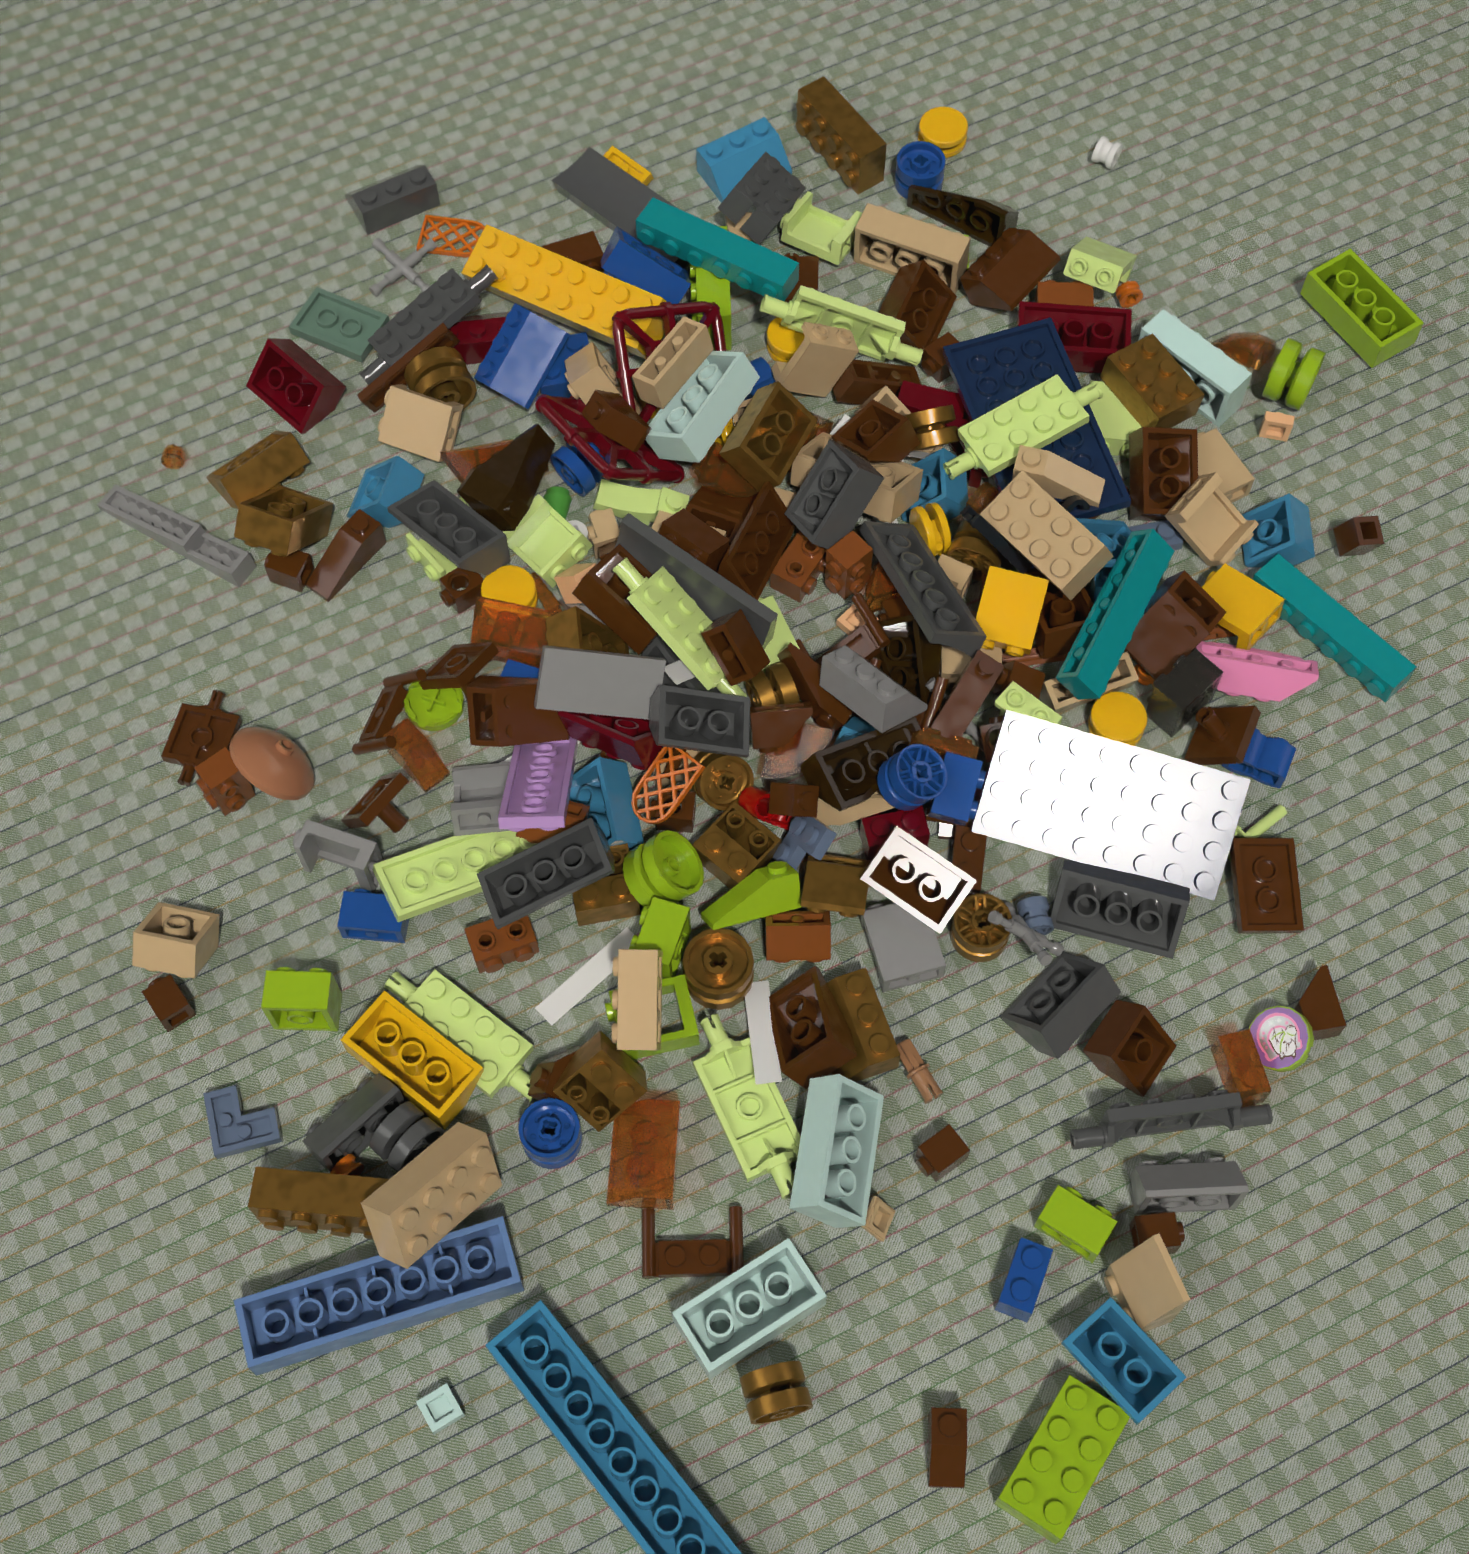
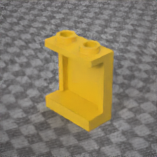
(1248, 605)
(1010, 610)

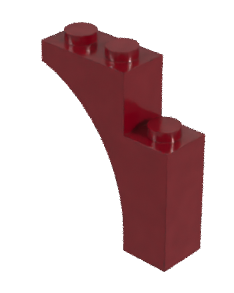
(923, 397)

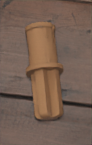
(918, 1071)

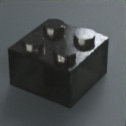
(1183, 692)

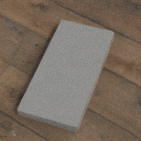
(597, 682)

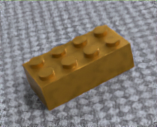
(840, 135)
(311, 1201)

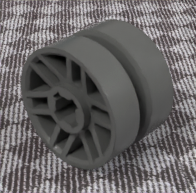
(404, 1135)

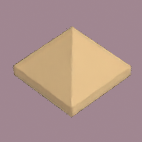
(878, 1218)

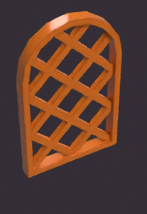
(447, 220)
(676, 800)

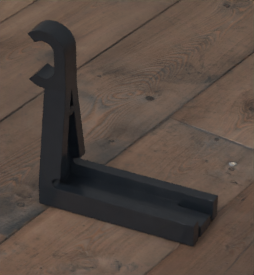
(999, 543)

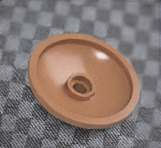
(272, 763)

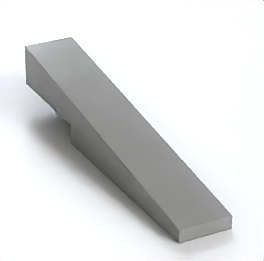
(179, 535)

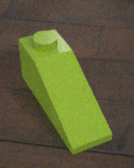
(759, 895)

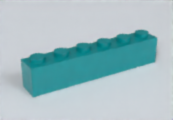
(716, 250)
(1115, 614)
(1336, 630)

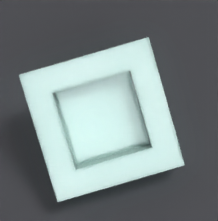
(440, 1408)

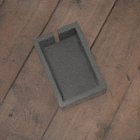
(769, 190)

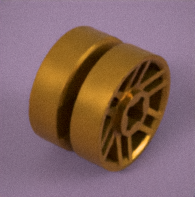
(931, 426)
(974, 550)
(772, 688)
(721, 779)
(975, 942)
(775, 1392)

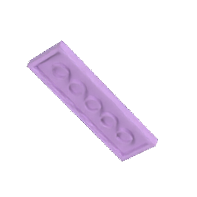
(538, 786)

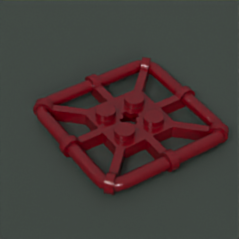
(667, 311)
(560, 409)

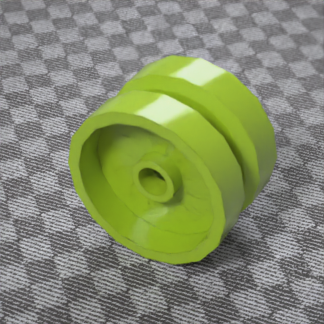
(1291, 373)
(663, 869)

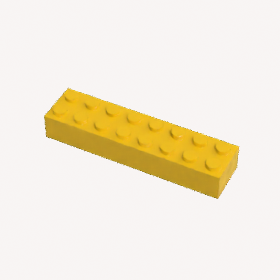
(561, 287)

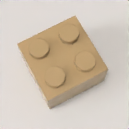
(175, 940)

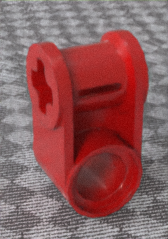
(756, 803)

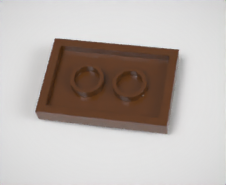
(1266, 886)

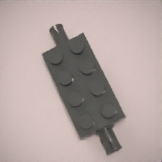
(441, 303)
(1171, 1116)

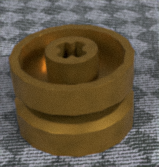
(441, 375)
(718, 968)

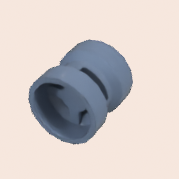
(1035, 914)

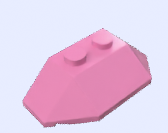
(1259, 672)

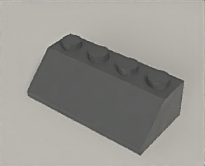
(453, 528)
(546, 872)
(1120, 907)

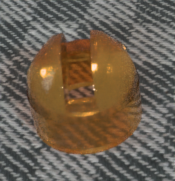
(176, 462)

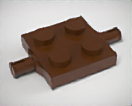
(199, 735)

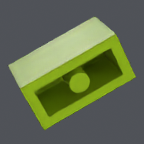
(1076, 1223)

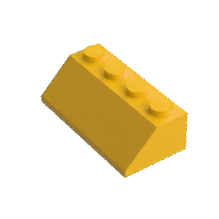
(413, 1058)

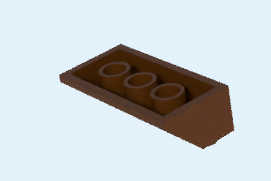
(758, 543)

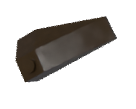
(970, 215)
(509, 480)
(909, 656)
(851, 768)

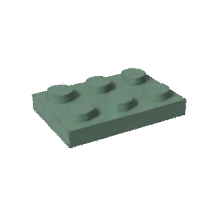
(338, 324)

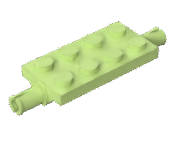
(873, 332)
(1026, 420)
(677, 622)
(470, 1029)
(749, 1113)

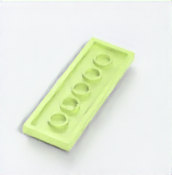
(442, 871)

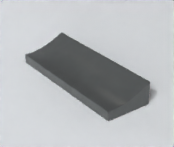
(608, 193)
(705, 586)
(924, 586)

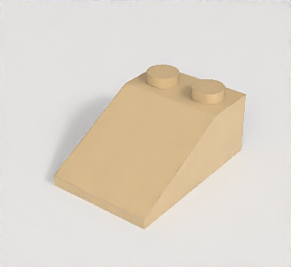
(590, 372)
(1147, 1284)

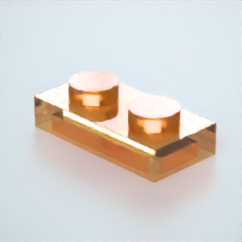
(933, 739)

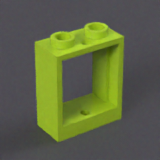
(675, 1040)

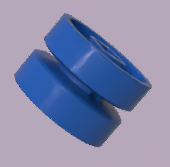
(919, 165)
(576, 469)
(912, 777)
(554, 1117)

